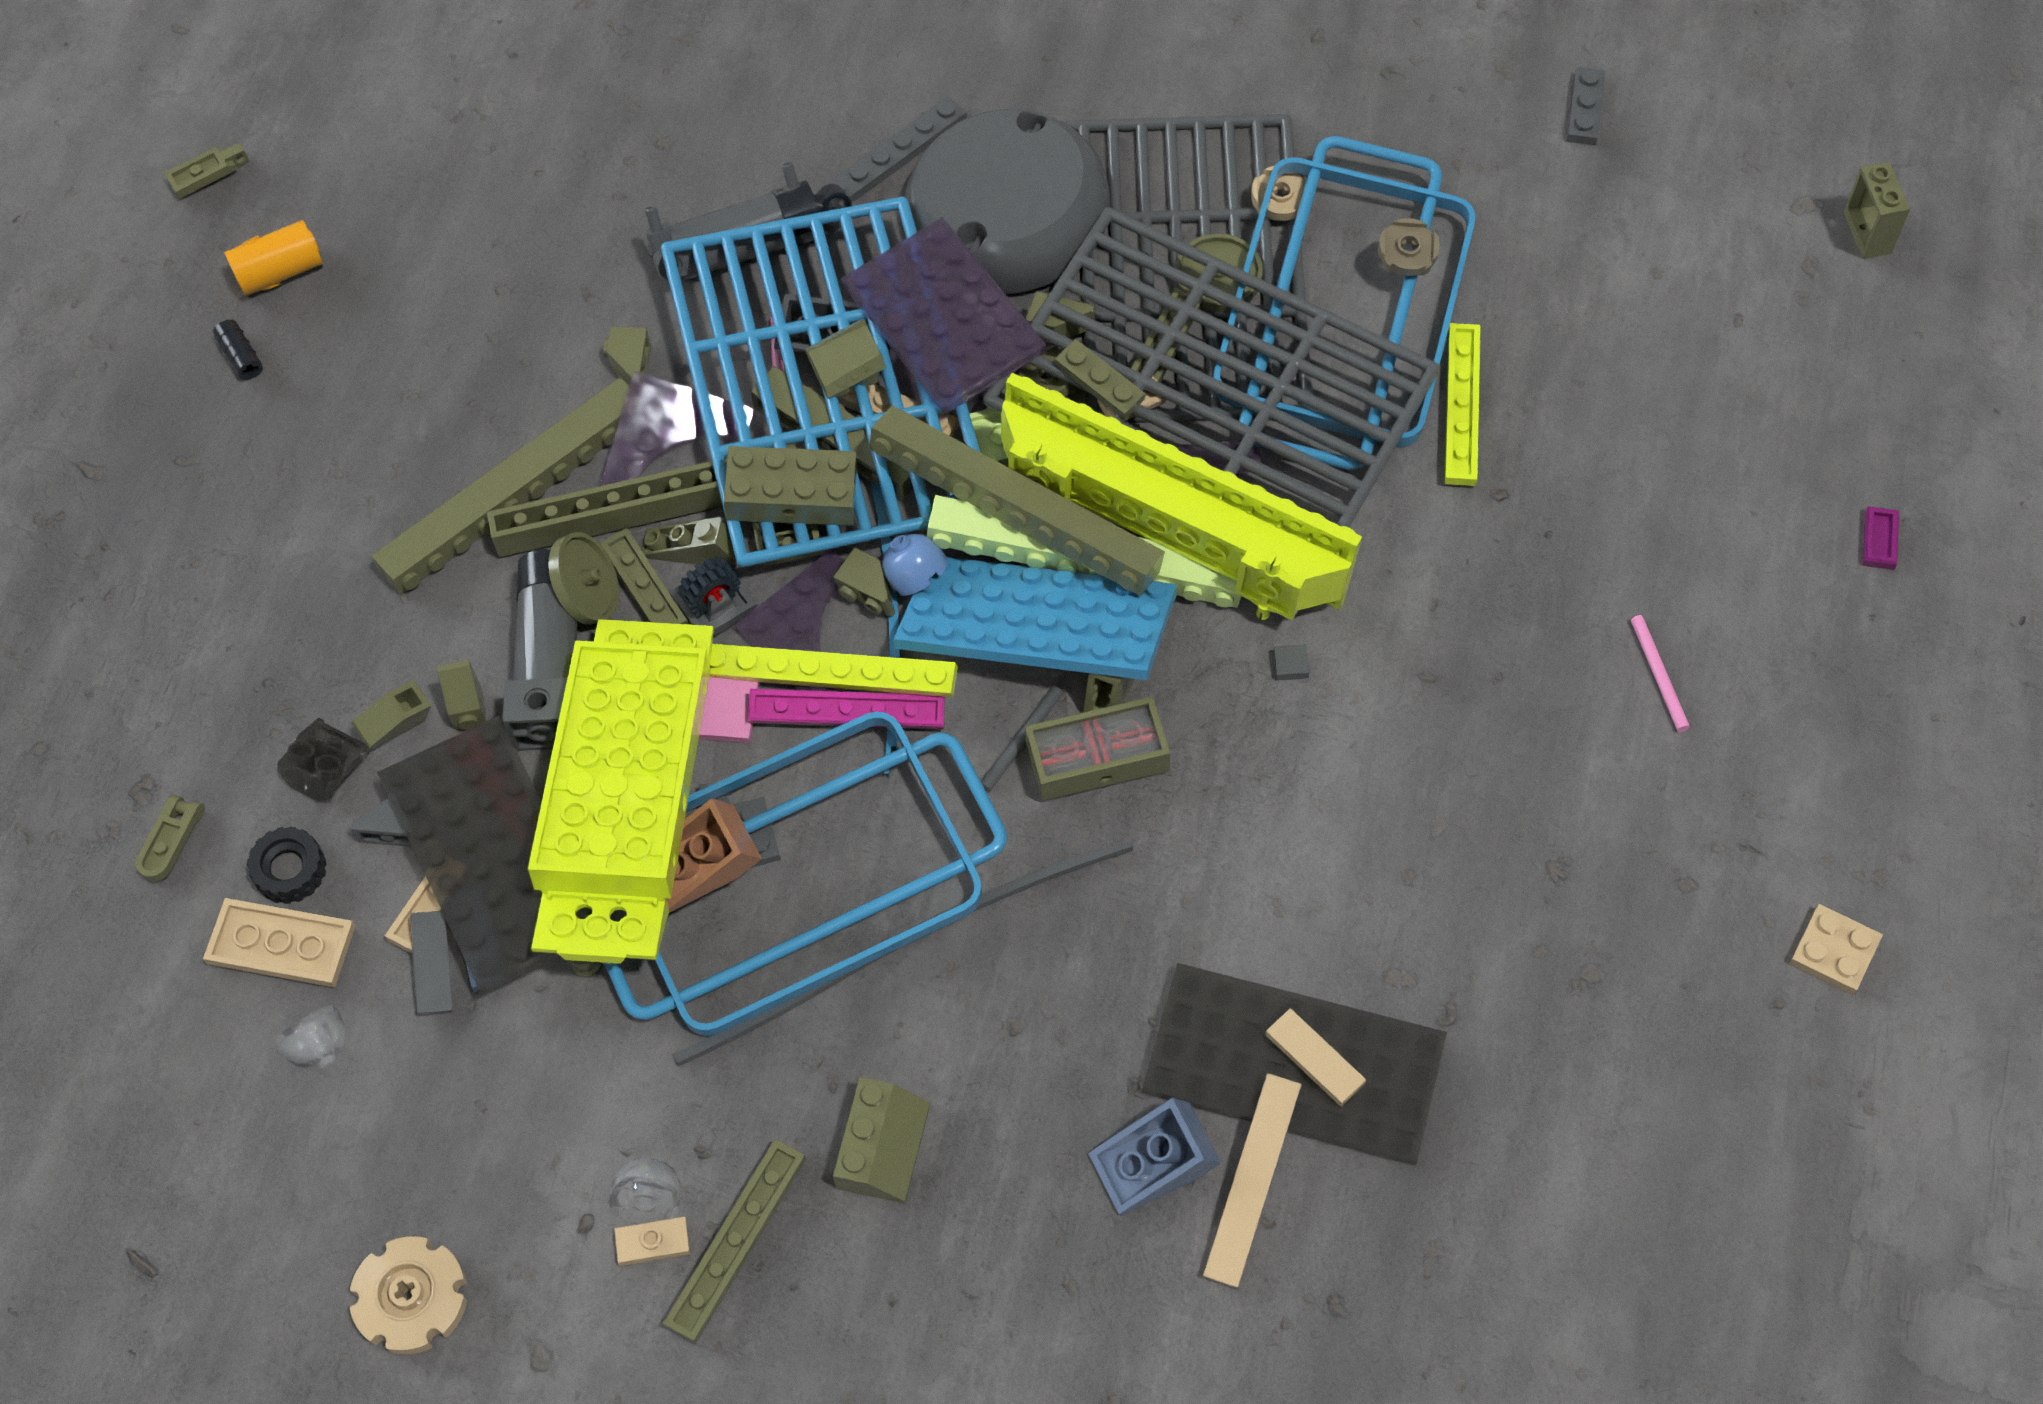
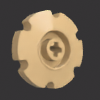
(382, 1302)

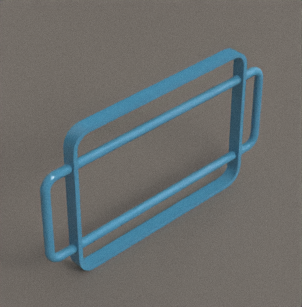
(1430, 198)
(965, 863)

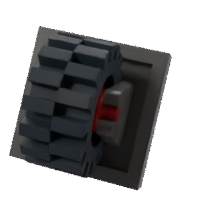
(713, 596)

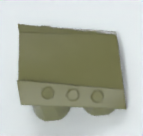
(846, 359)

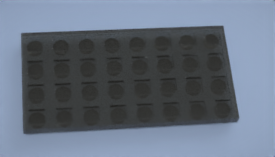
(473, 833)
(1218, 1058)

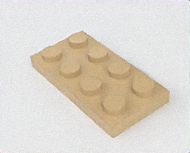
(279, 942)

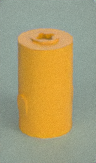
(274, 257)

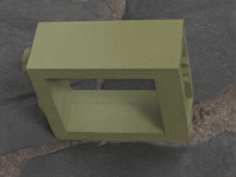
(1878, 207)

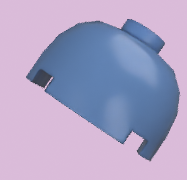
(911, 563)

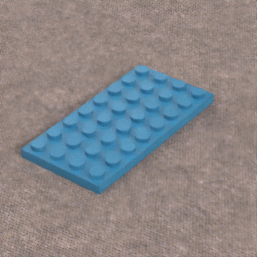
(1038, 618)

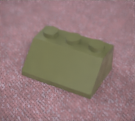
(881, 1141)

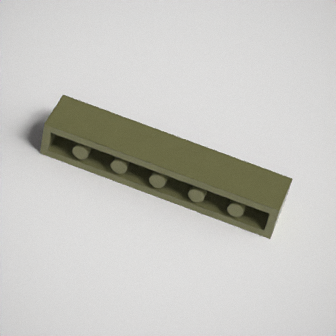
(819, 416)

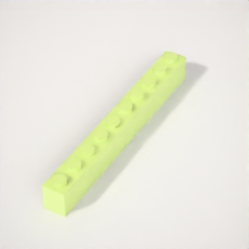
(969, 529)

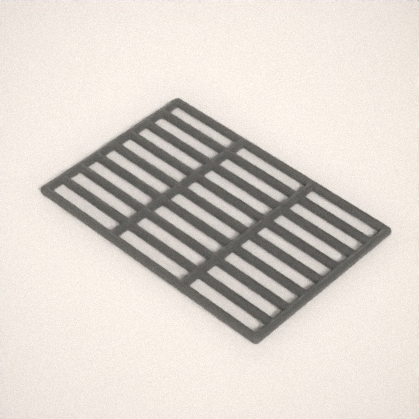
(1204, 216)
(1279, 386)

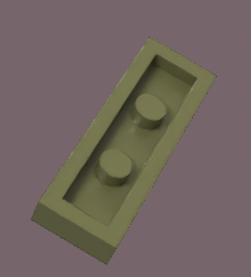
(1099, 379)

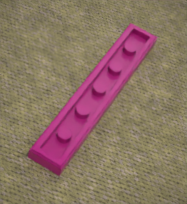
(838, 708)

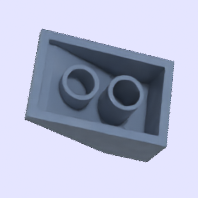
(1154, 1156)

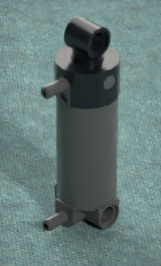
(783, 203)

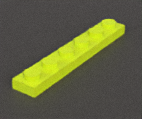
(1462, 404)

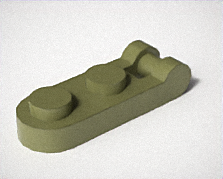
(168, 838)

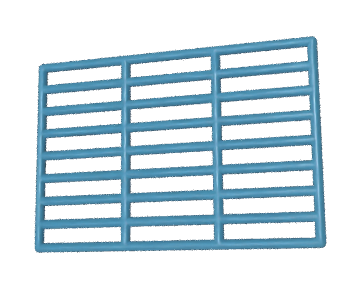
(781, 331)

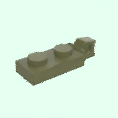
(205, 169)

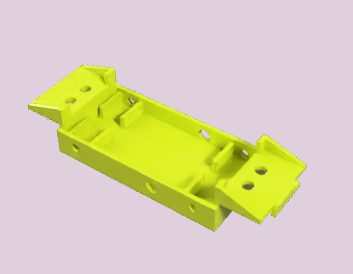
(619, 789)

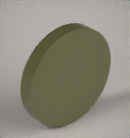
(1230, 250)
(583, 578)

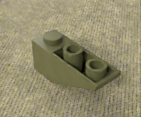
(690, 542)

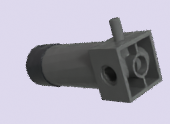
(541, 657)

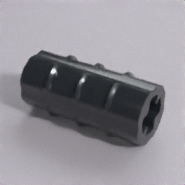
(237, 349)

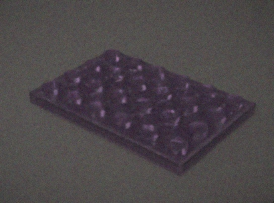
(944, 315)

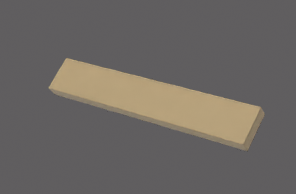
(1252, 1181)

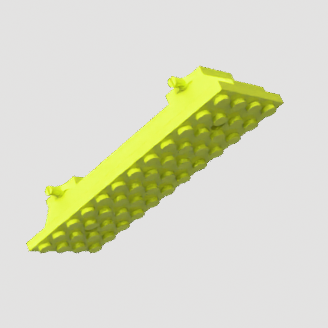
(1265, 543)

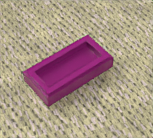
(1880, 538)

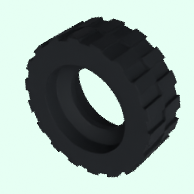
(275, 843)

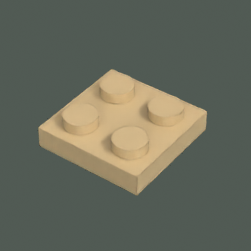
(1836, 949)

